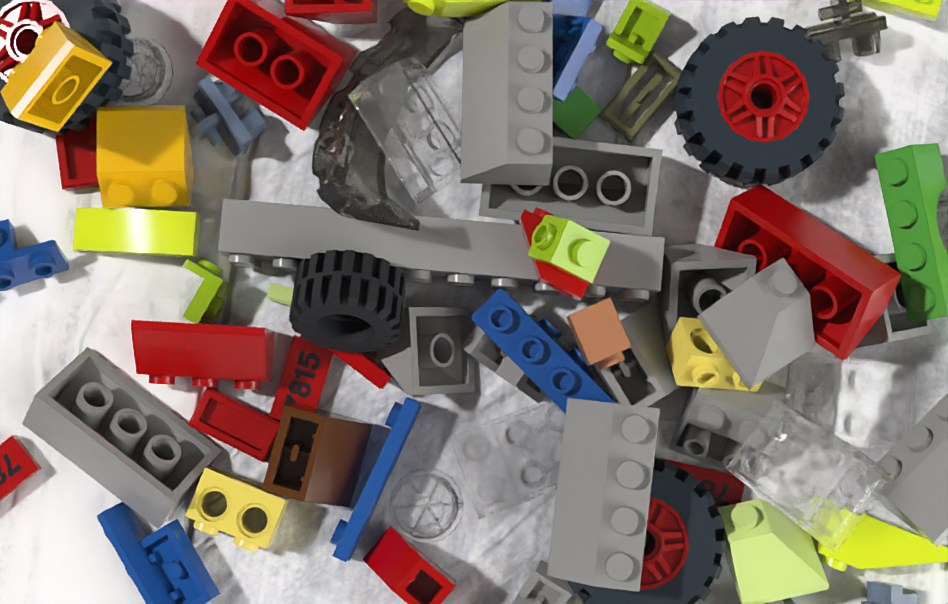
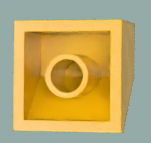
(54, 78)
(144, 156)

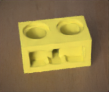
(699, 361)
(240, 497)

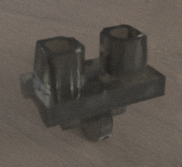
(861, 28)

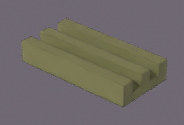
(618, 124)

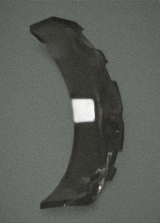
(345, 152)

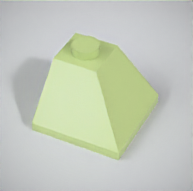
(769, 554)

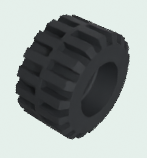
(347, 301)

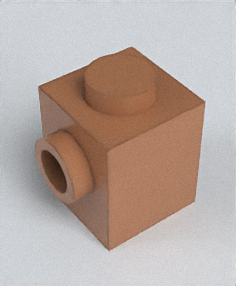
(599, 334)

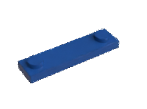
(349, 533)

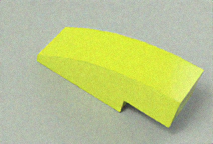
(137, 232)

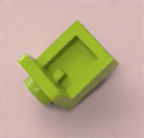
(637, 30)
(568, 247)
(207, 301)

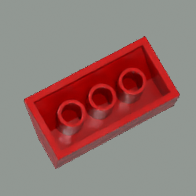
(844, 281)

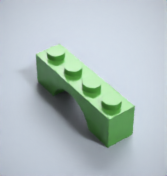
(911, 189)

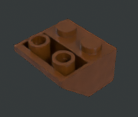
(316, 455)

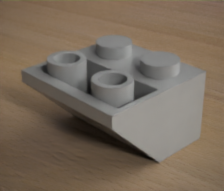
(646, 371)
(720, 421)

